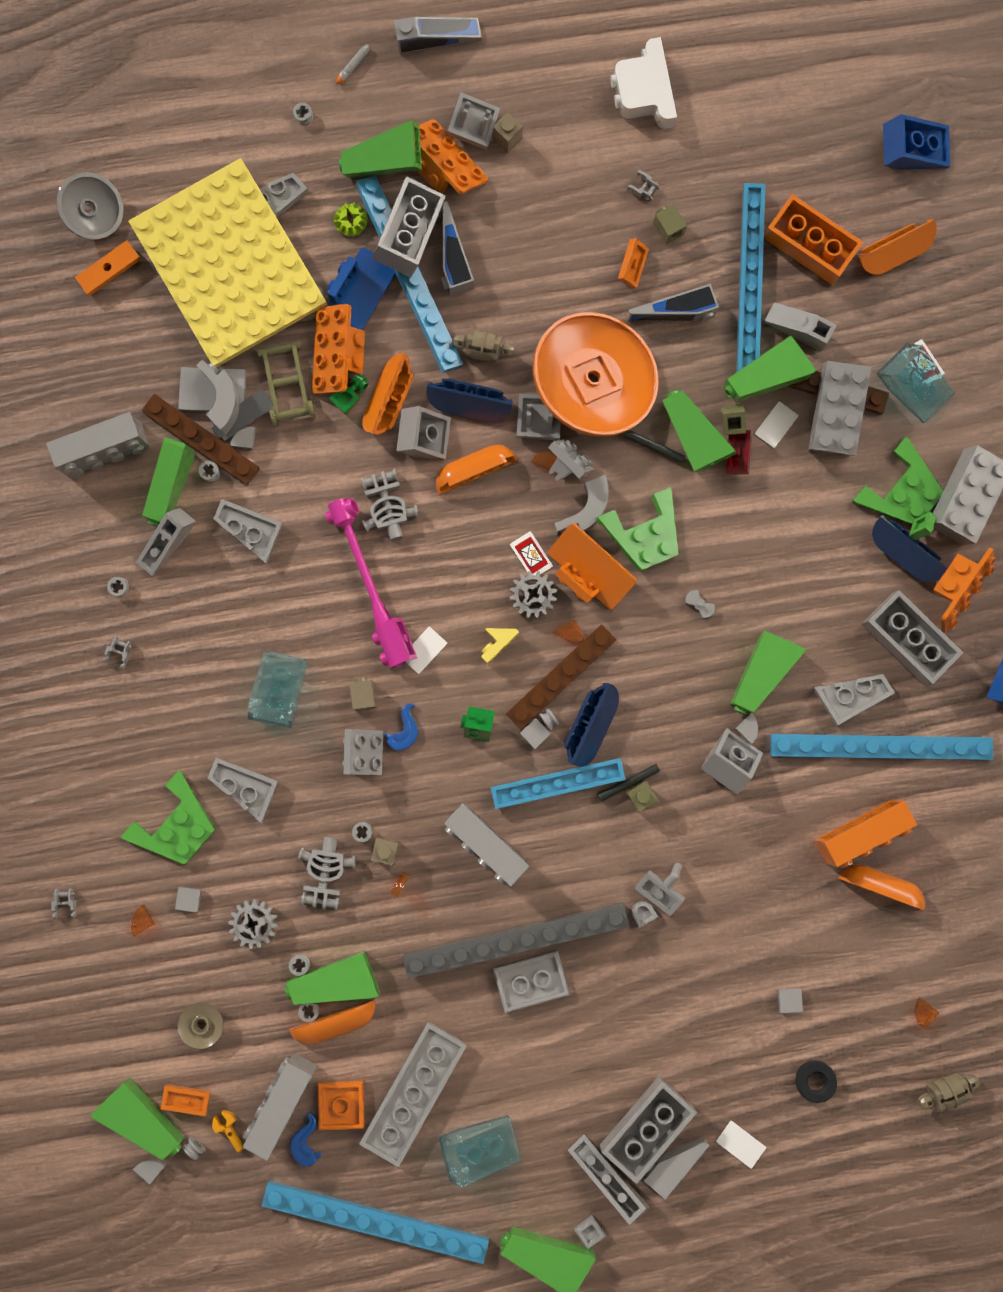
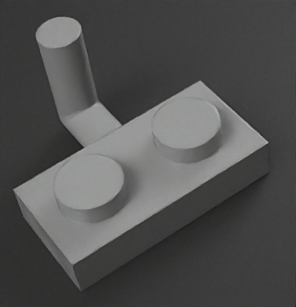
(661, 891)

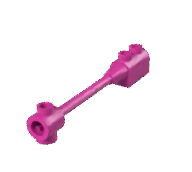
(389, 631)

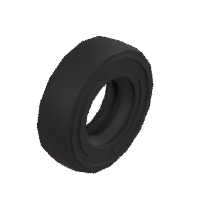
(826, 1091)

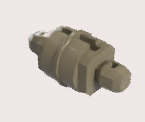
(483, 346)
(948, 1092)

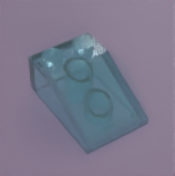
(915, 381)
(277, 689)
(479, 1150)

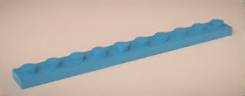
(750, 274)
(414, 287)
(881, 746)
(375, 1222)

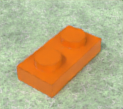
(633, 263)
(185, 1100)

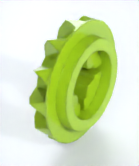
(345, 227)

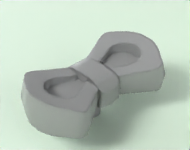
(705, 609)

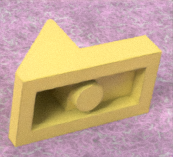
(502, 638)

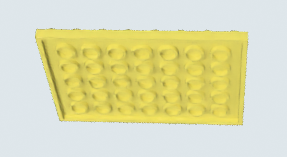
(227, 263)

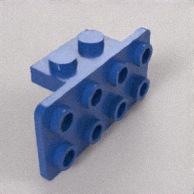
(360, 285)

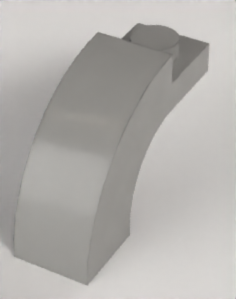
(227, 398)
(597, 498)

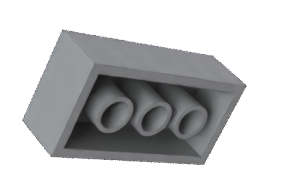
(408, 227)
(839, 408)
(98, 445)
(969, 496)
(912, 638)
(487, 844)
(282, 1100)
(647, 1129)

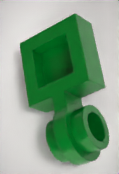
(347, 400)

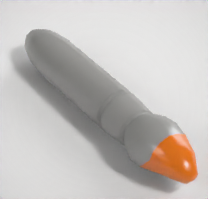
(353, 63)

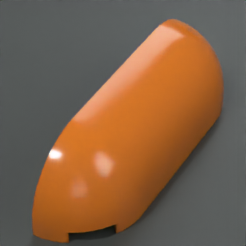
(898, 247)
(388, 395)
(473, 467)
(884, 884)
(334, 1024)

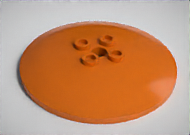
(610, 351)

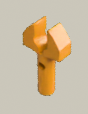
(228, 1129)

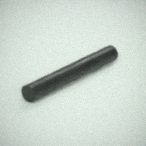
(654, 446)
(628, 782)

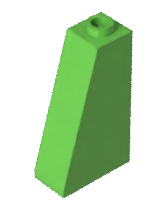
(386, 153)
(773, 370)
(699, 437)
(168, 480)
(764, 670)
(338, 981)
(139, 1120)
(548, 1259)

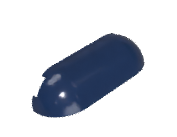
(469, 400)
(907, 552)
(591, 724)

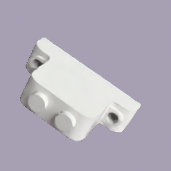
(645, 86)

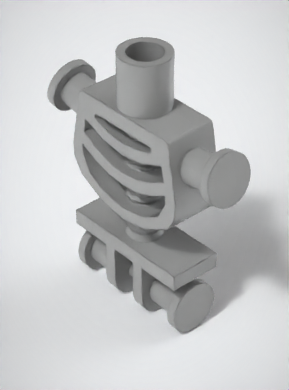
(392, 520)
(328, 851)

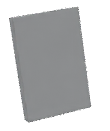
(199, 393)
(531, 981)

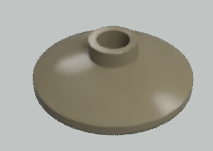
(189, 1027)

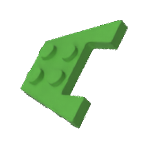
(911, 495)
(649, 541)
(182, 831)

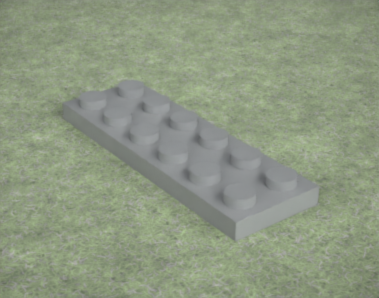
(413, 1094)

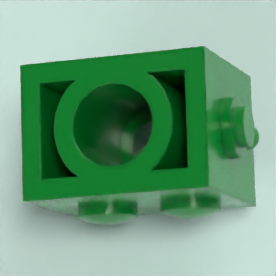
(477, 723)

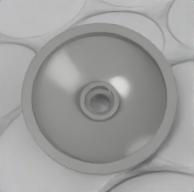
(96, 193)

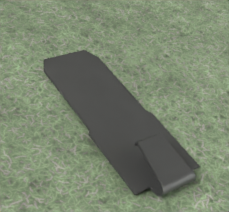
(248, 412)

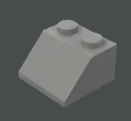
(423, 433)
(732, 761)

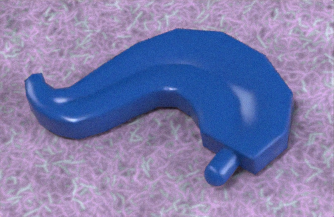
(408, 736)
(300, 1150)

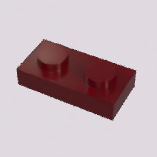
(741, 461)

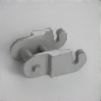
(648, 181)
(125, 654)
(71, 902)

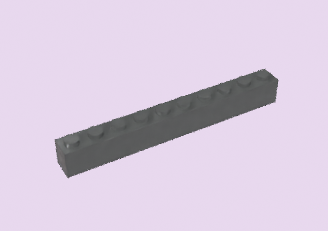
(515, 940)

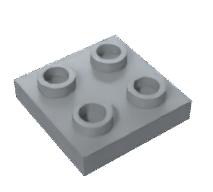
(473, 121)
(535, 419)
(569, 460)
(363, 752)

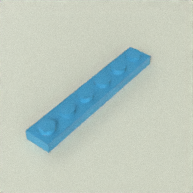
(558, 783)

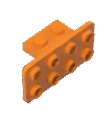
(446, 161)
(336, 349)
(590, 568)
(959, 584)

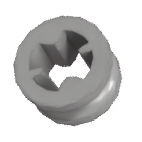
(297, 110)
(216, 470)
(114, 580)
(549, 719)
(355, 831)
(307, 964)
(301, 1012)
(193, 1148)

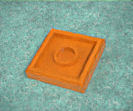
(341, 1105)

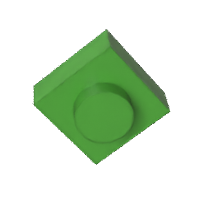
(922, 526)

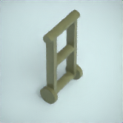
(275, 414)

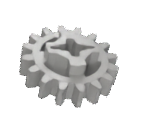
(525, 588)
(255, 932)

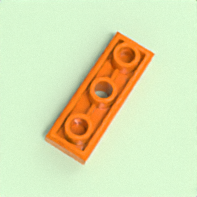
(97, 275)

